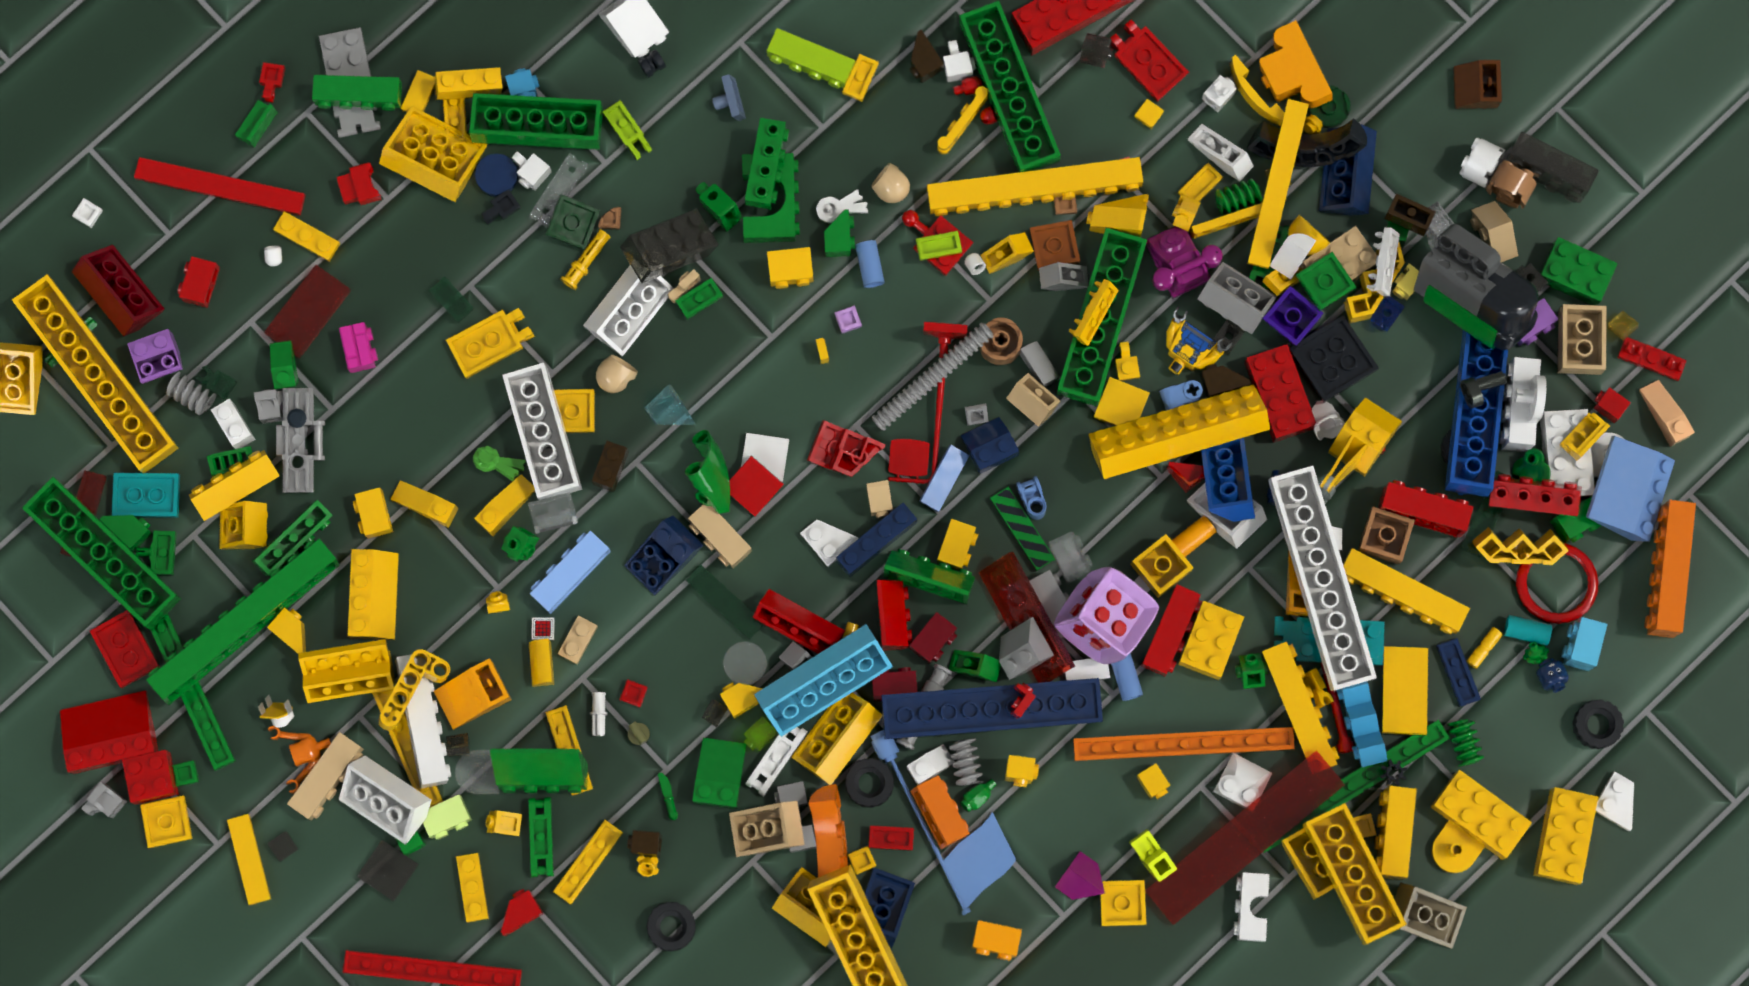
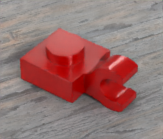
(271, 77)

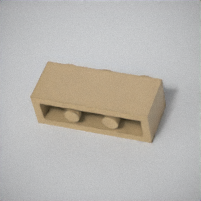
(719, 536)

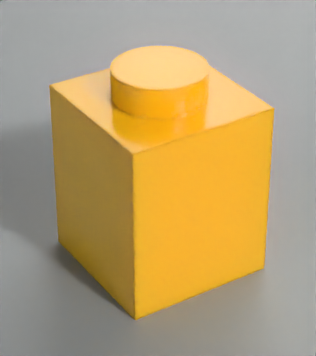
(1154, 782)

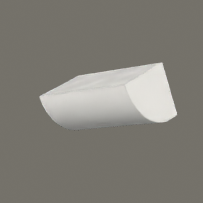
(1292, 254)

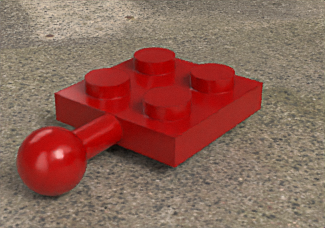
(940, 226)

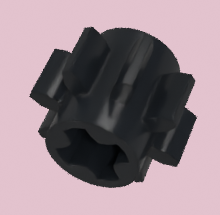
(1391, 778)

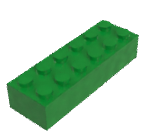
(536, 121)

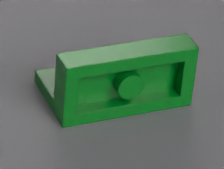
(256, 123)

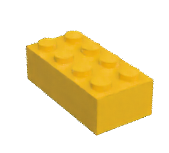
(1395, 831)
(1565, 836)

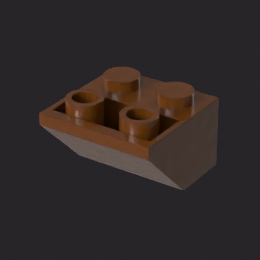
(1478, 84)

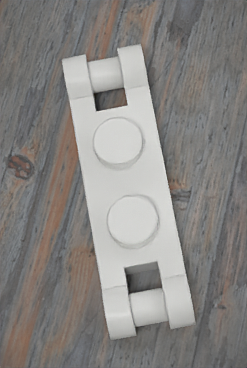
(775, 760)

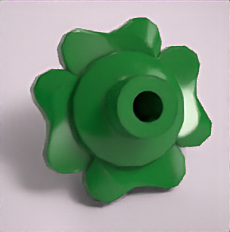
(1535, 653)

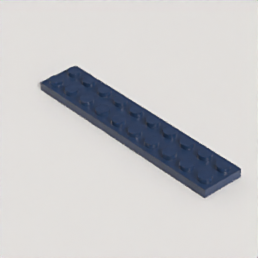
(990, 709)

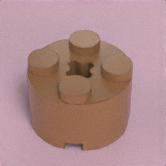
(1511, 185)
(1012, 340)

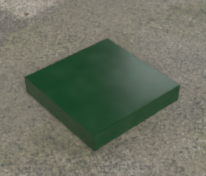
(572, 222)

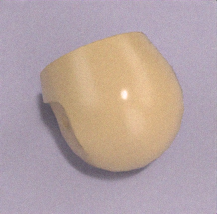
(891, 184)
(614, 374)

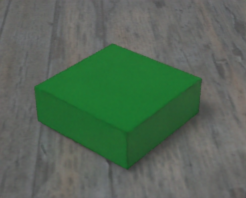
(185, 773)

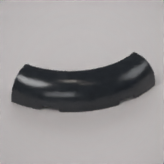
(1313, 148)

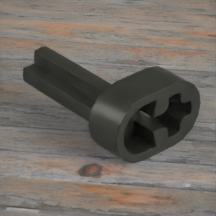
(1472, 387)

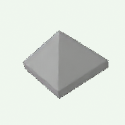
(976, 414)

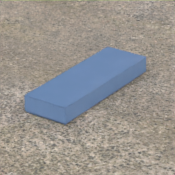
(944, 478)

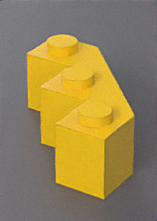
(1363, 306)
(1519, 548)

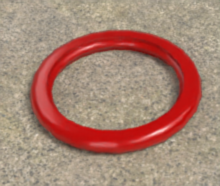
(1565, 617)

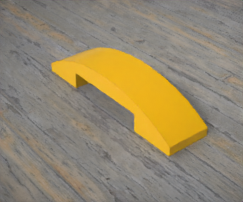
(1239, 73)

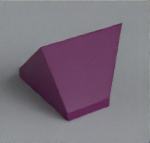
(1081, 878)

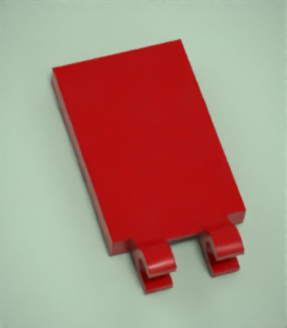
(1148, 60)

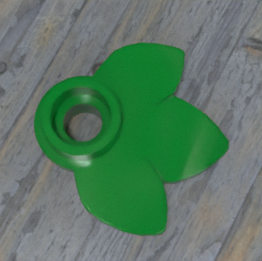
(1526, 468)

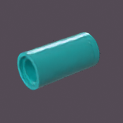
(1527, 630)

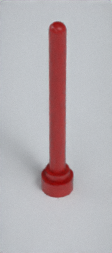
(1344, 743)

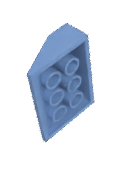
(1630, 489)

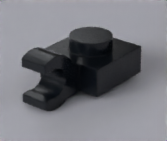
(503, 205)

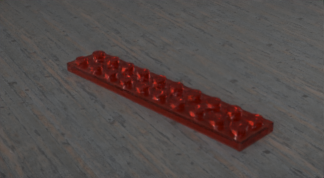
(1245, 837)

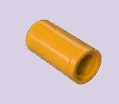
(1194, 535)

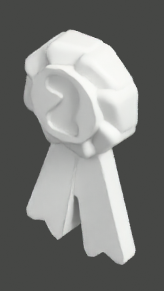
(830, 207)

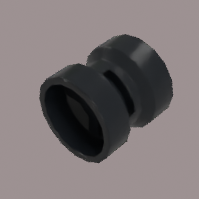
(648, 67)

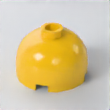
(1302, 226)

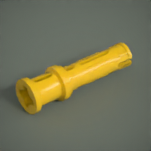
(580, 267)

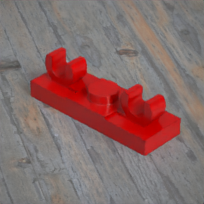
(1652, 358)

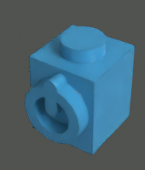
(522, 83)

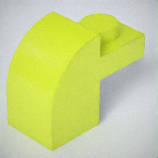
(1152, 856)

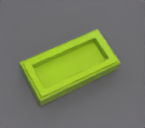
(938, 245)

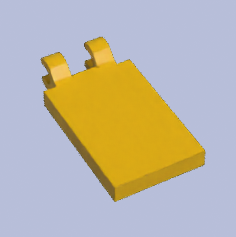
(488, 341)

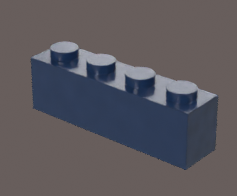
(876, 539)

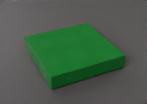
(1326, 281)

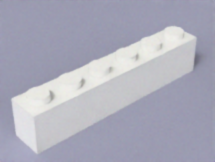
(424, 729)

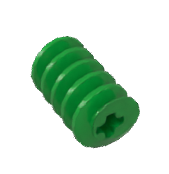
(1238, 195)
(1466, 742)

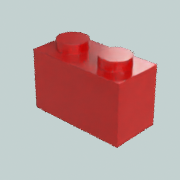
(198, 281)

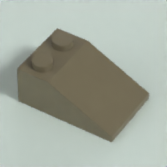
(1429, 915)

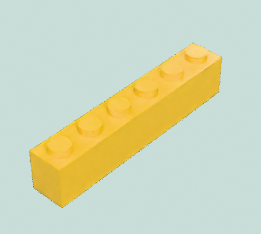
(1405, 592)
(1298, 702)

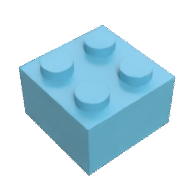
(1584, 644)

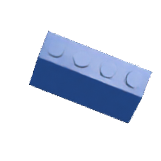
(1228, 481)

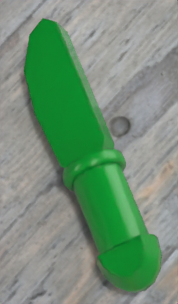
(667, 795)

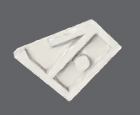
(827, 540)
(1617, 801)

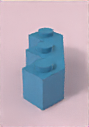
(1363, 724)

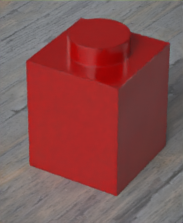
(1611, 404)

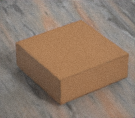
(1065, 206)

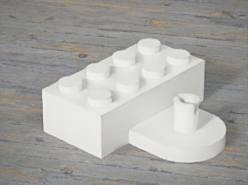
(1523, 404)
(1564, 468)

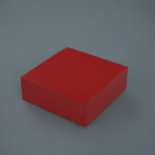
(633, 693)

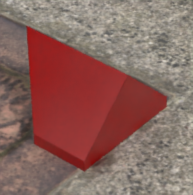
(1186, 474)

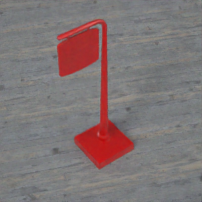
(911, 456)

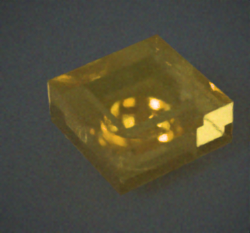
(1623, 325)

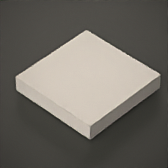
(768, 451)

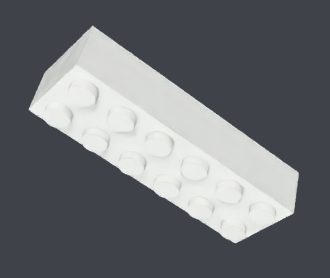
(542, 431)

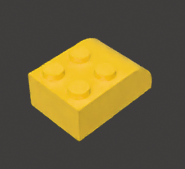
(1307, 863)

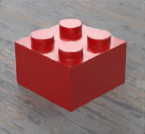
(150, 777)

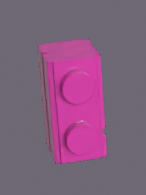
(358, 347)

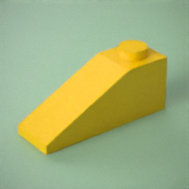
(425, 503)
(505, 505)

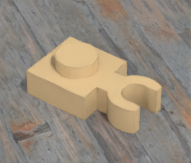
(686, 283)

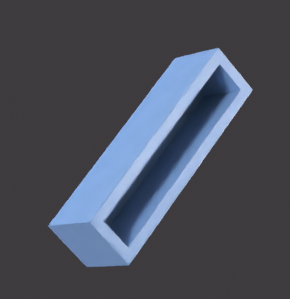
(570, 572)

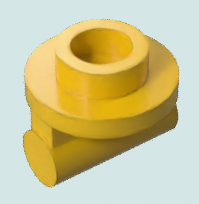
(497, 602)

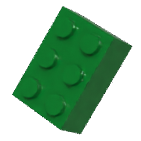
(1577, 271)

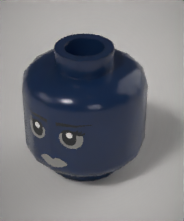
(1552, 675)

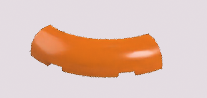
(829, 830)

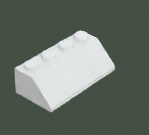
(627, 310)
(384, 798)

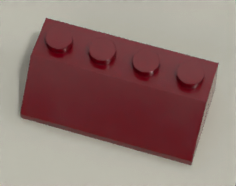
(117, 289)

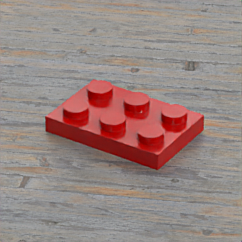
(124, 648)

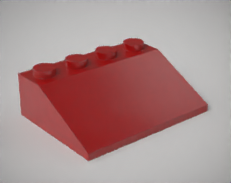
(107, 732)

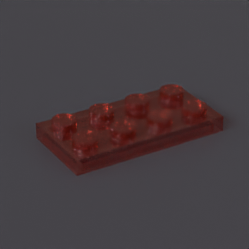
(308, 310)

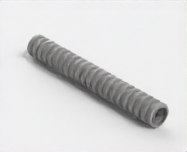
(932, 376)

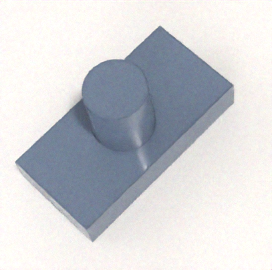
(730, 99)

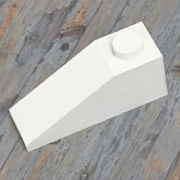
(1221, 152)

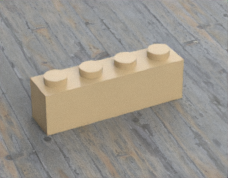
(325, 777)

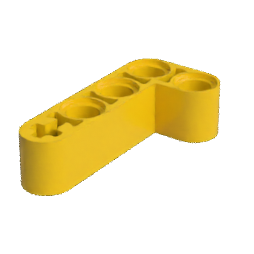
(408, 691)

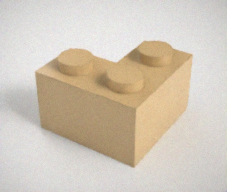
(1495, 229)

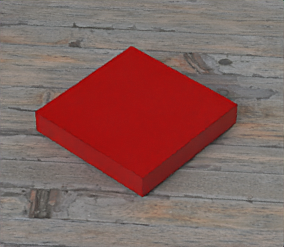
(754, 486)

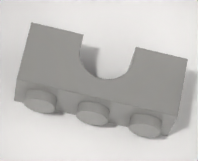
(797, 793)

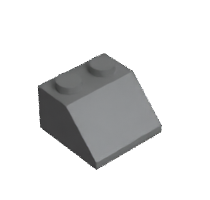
(1023, 649)

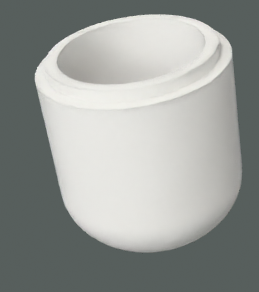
(273, 255)
(974, 260)

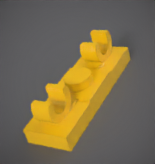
(1094, 312)

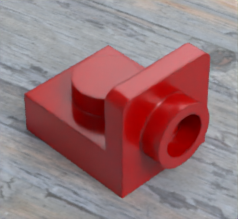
(1021, 704)

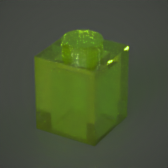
(760, 734)

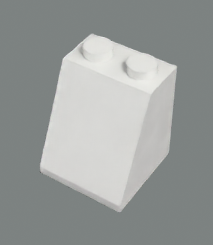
(634, 25)

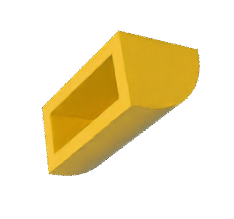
(541, 662)

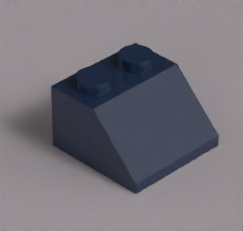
(990, 445)

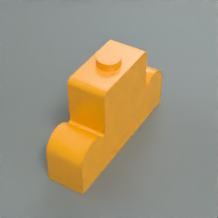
(1294, 69)

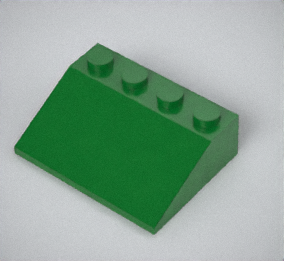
(929, 576)
(539, 770)

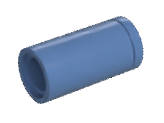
(869, 264)
(1127, 678)

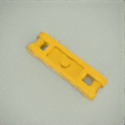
(958, 127)

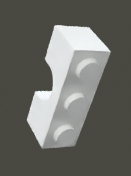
(1248, 926)

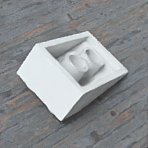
(1231, 531)

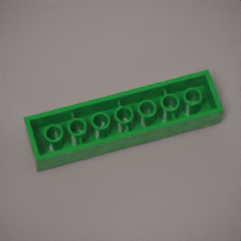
(1009, 88)
(1089, 365)
(101, 553)

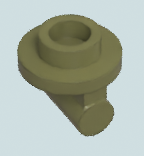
(638, 733)

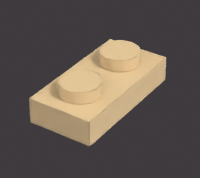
(577, 640)

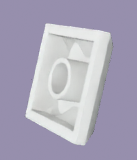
(1242, 781)

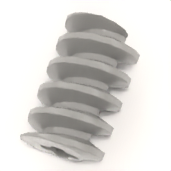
(189, 395)
(965, 762)

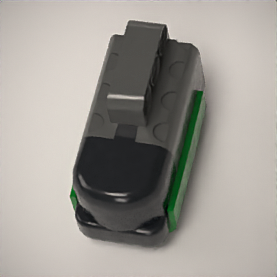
(1476, 290)

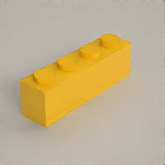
(233, 485)

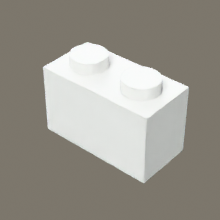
(233, 424)

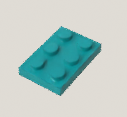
(146, 494)

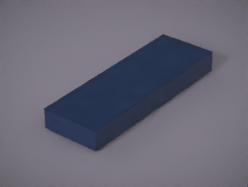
(1458, 672)

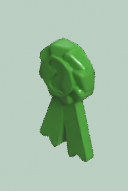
(488, 459)

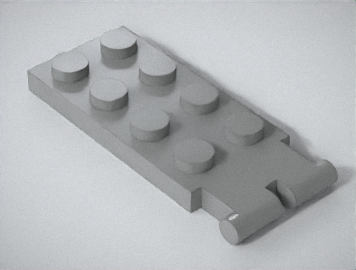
(346, 56)

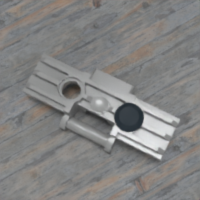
(290, 439)

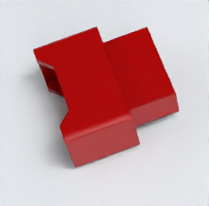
(358, 185)

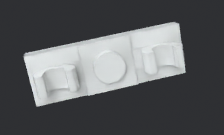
(1385, 261)

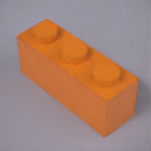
(940, 812)

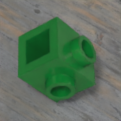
(519, 543)
(1251, 670)

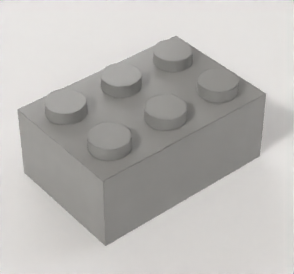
(1237, 298)

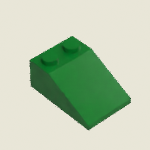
(719, 773)

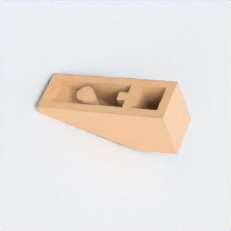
(1666, 413)

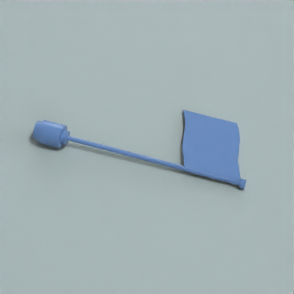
(976, 859)

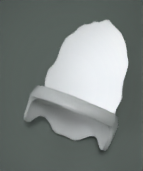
(1327, 420)

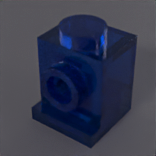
(1382, 322)

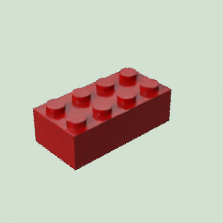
(1281, 392)
(1427, 510)

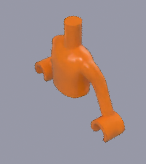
(302, 752)

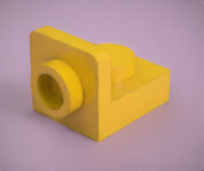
(503, 823)

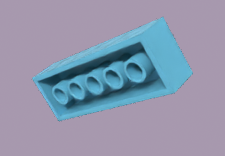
(823, 680)

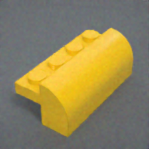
(346, 671)

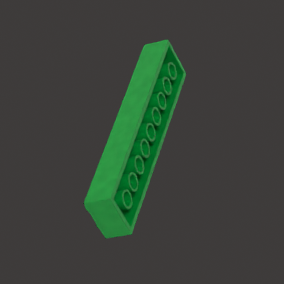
(242, 622)

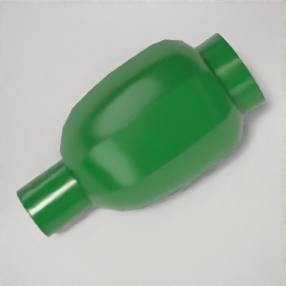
(977, 795)

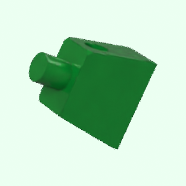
(719, 205)

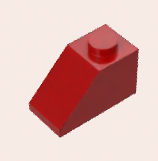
(520, 911)

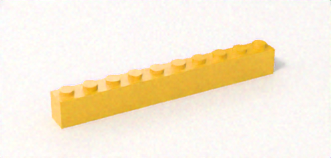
(1035, 186)

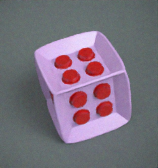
(1106, 615)

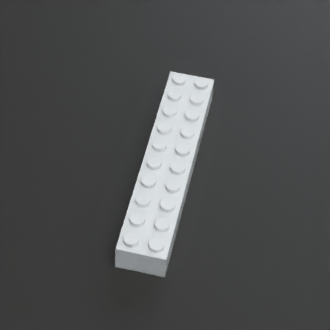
(1322, 578)

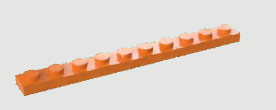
(1183, 744)

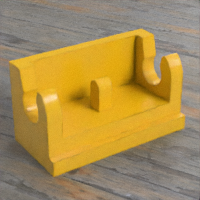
(1584, 435)

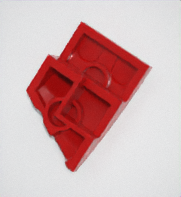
(842, 449)

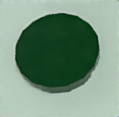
(1335, 111)

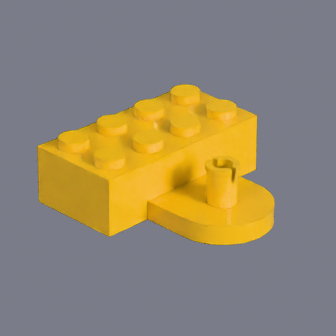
(1474, 823)

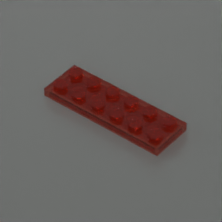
(1018, 603)

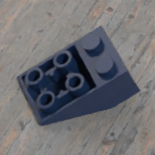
(663, 554)

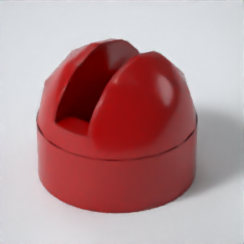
(988, 116)

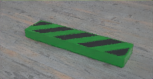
(1022, 528)

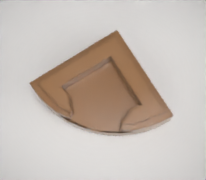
(611, 219)

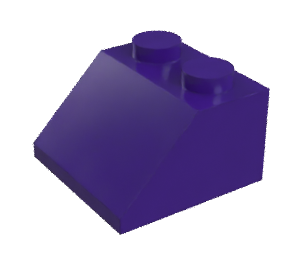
(1293, 316)

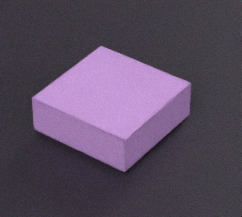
(848, 319)

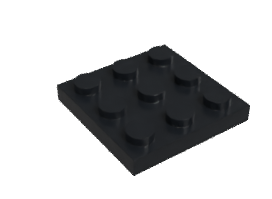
(1333, 359)

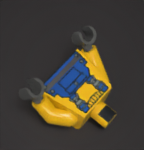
(1191, 346)

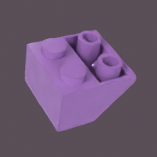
(155, 356)

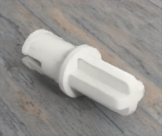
(598, 714)

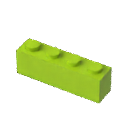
(810, 58)

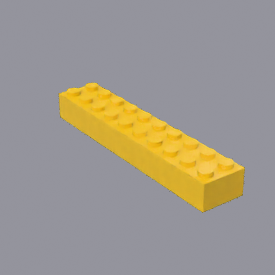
(95, 374)

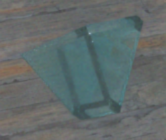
(668, 409)

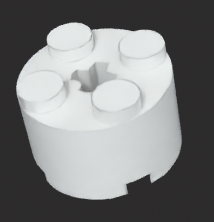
(1482, 162)

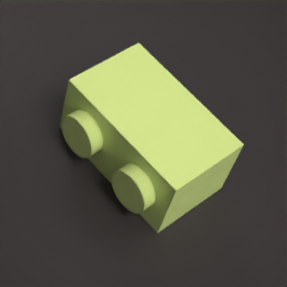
(446, 816)

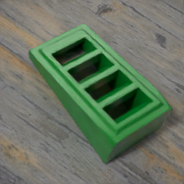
(226, 454)

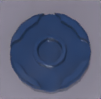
(496, 174)

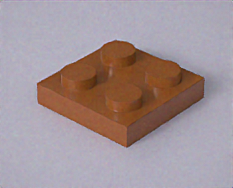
(1054, 244)

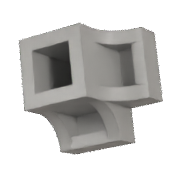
(269, 405)
(104, 800)

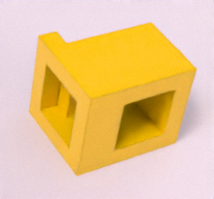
(1185, 212)

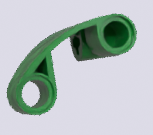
(711, 475)

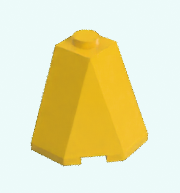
(1120, 215)

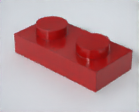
(891, 838)

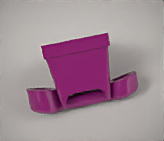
(1179, 261)

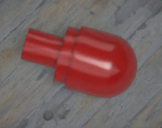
(968, 85)

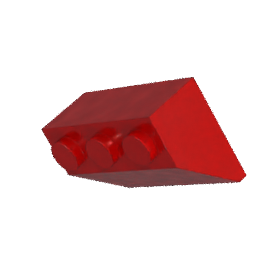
(893, 615)

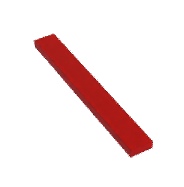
(219, 186)
(429, 970)

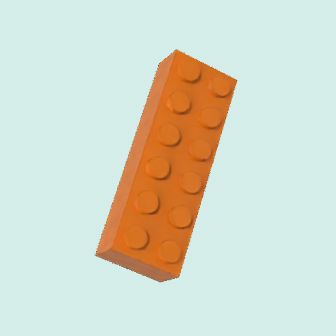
(1671, 569)

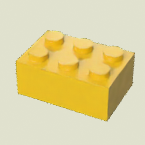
(1211, 640)

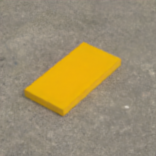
(1405, 690)

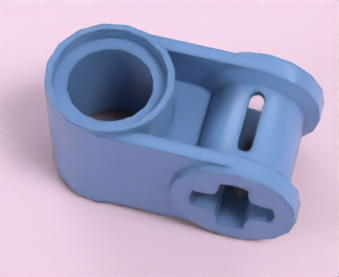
(1177, 394)
(1031, 494)

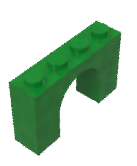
(782, 224)

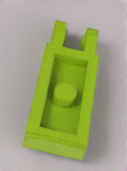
(626, 128)

